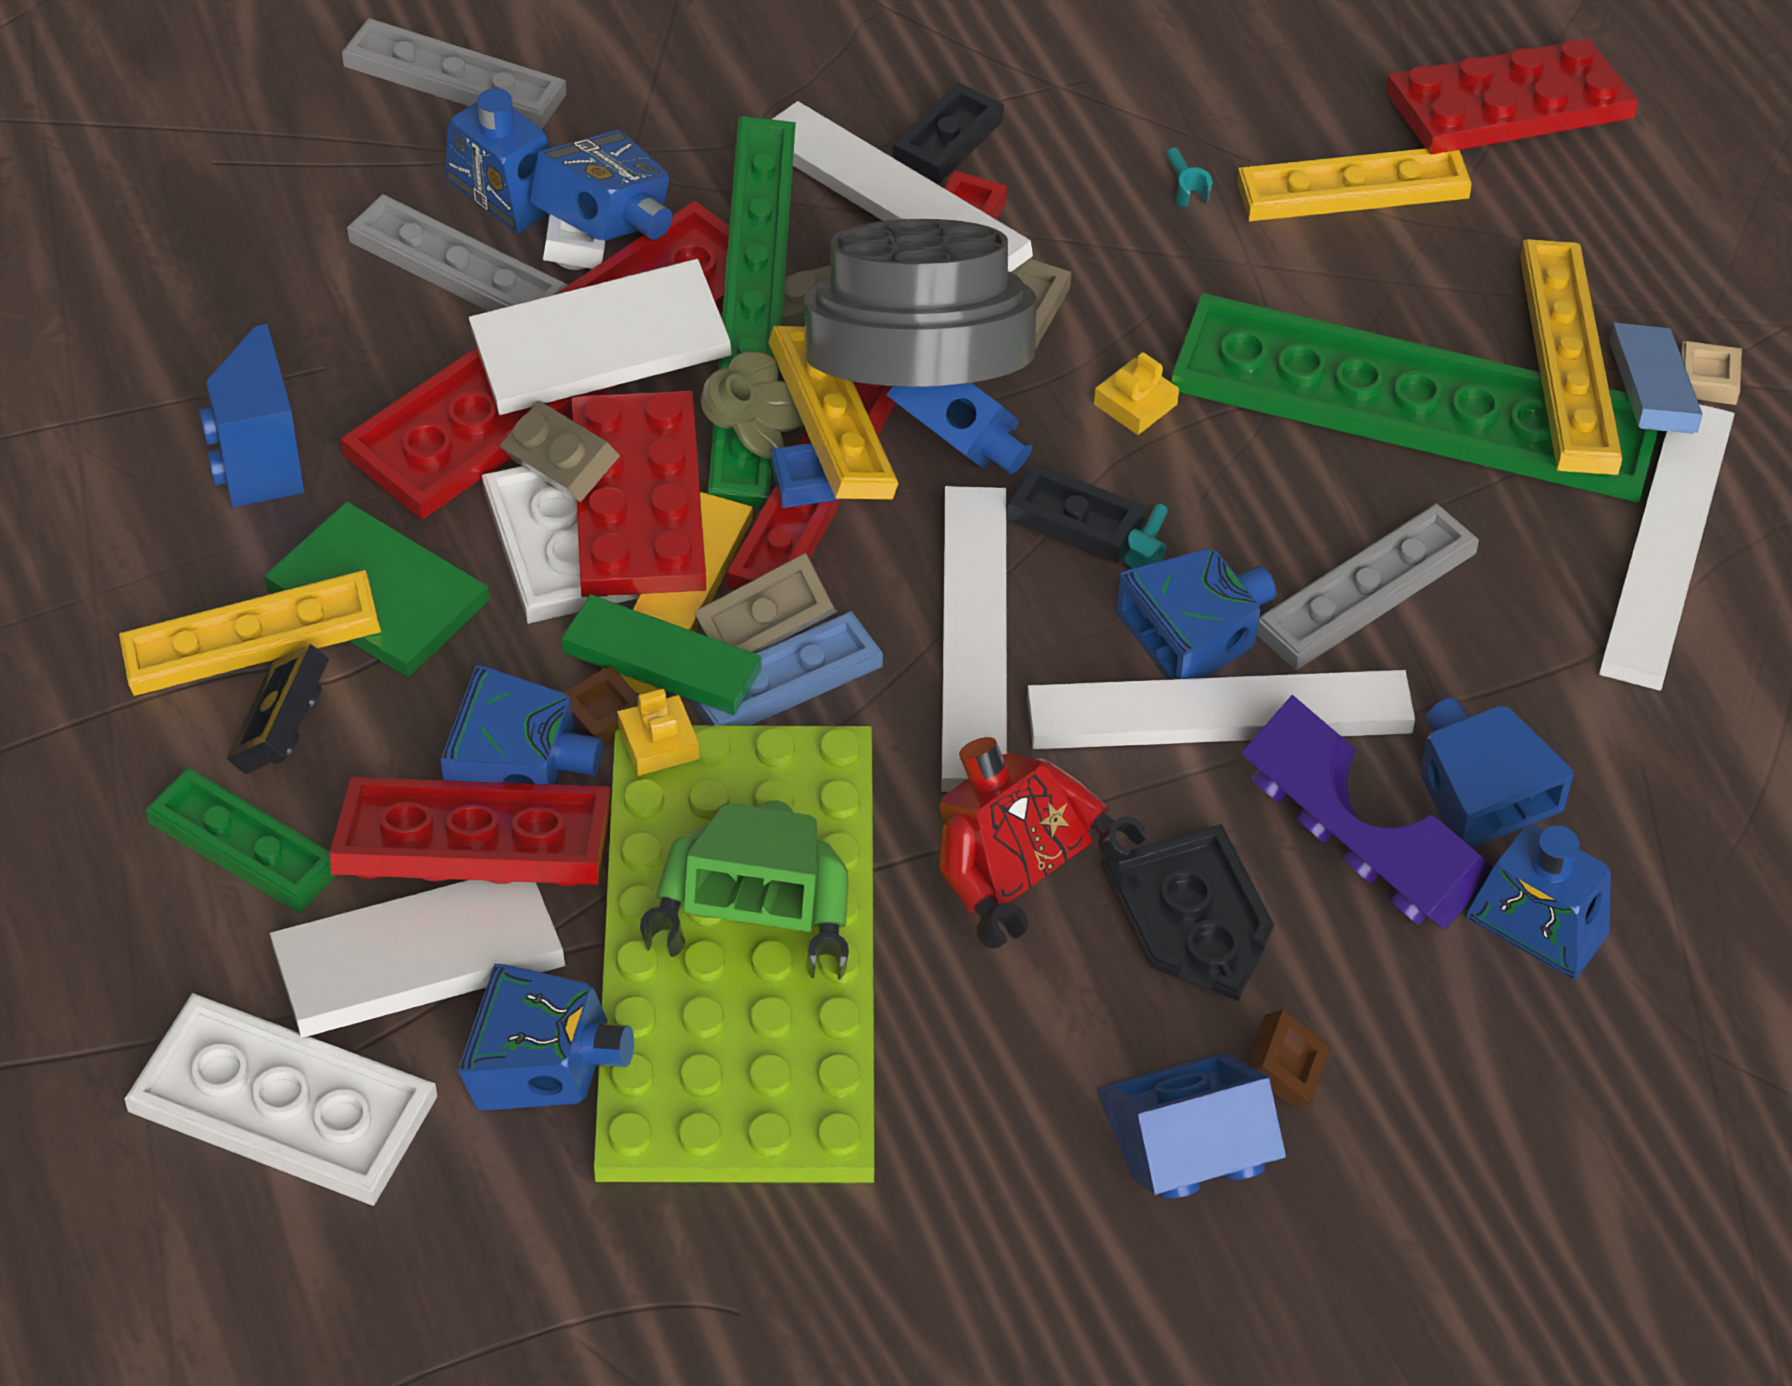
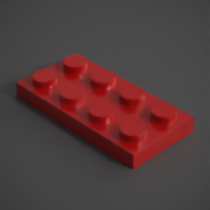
(1510, 96)
(644, 515)
(471, 831)

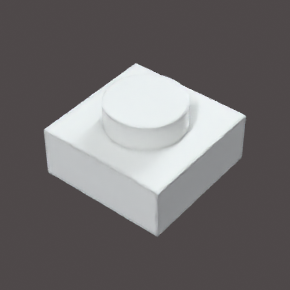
(571, 246)

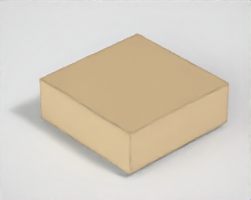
(1713, 371)

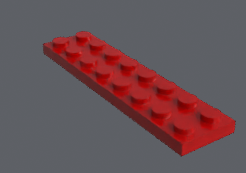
(449, 426)

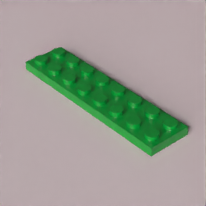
(1391, 392)

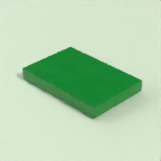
(414, 591)

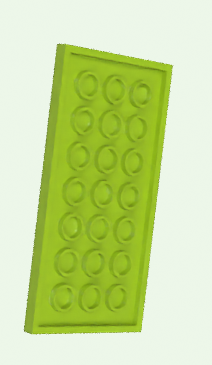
(736, 1048)

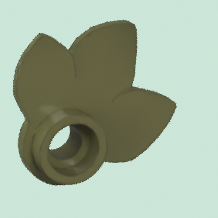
(751, 402)

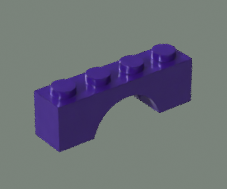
(1423, 861)

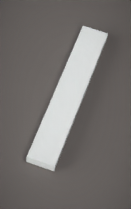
(880, 181)
(1666, 552)
(973, 624)
(1213, 708)

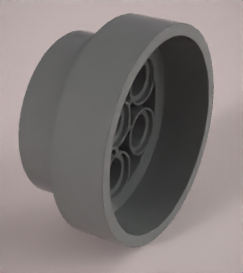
(919, 306)

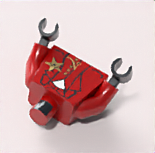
(1014, 828)

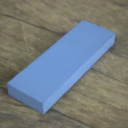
(1655, 378)
(802, 670)

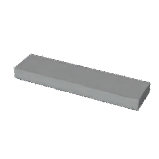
(450, 70)
(448, 257)
(1366, 586)

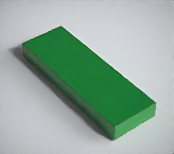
(662, 654)
(242, 839)

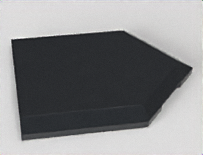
(1194, 909)

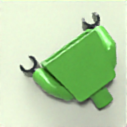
(755, 870)

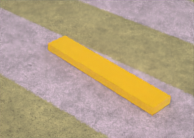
(1570, 358)

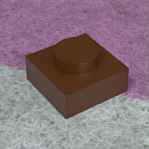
(597, 703)
(1289, 1057)

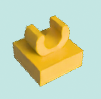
(1137, 394)
(658, 733)

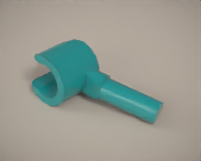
(1188, 179)
(1143, 543)

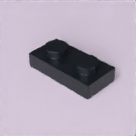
(948, 132)
(1075, 512)
(277, 710)

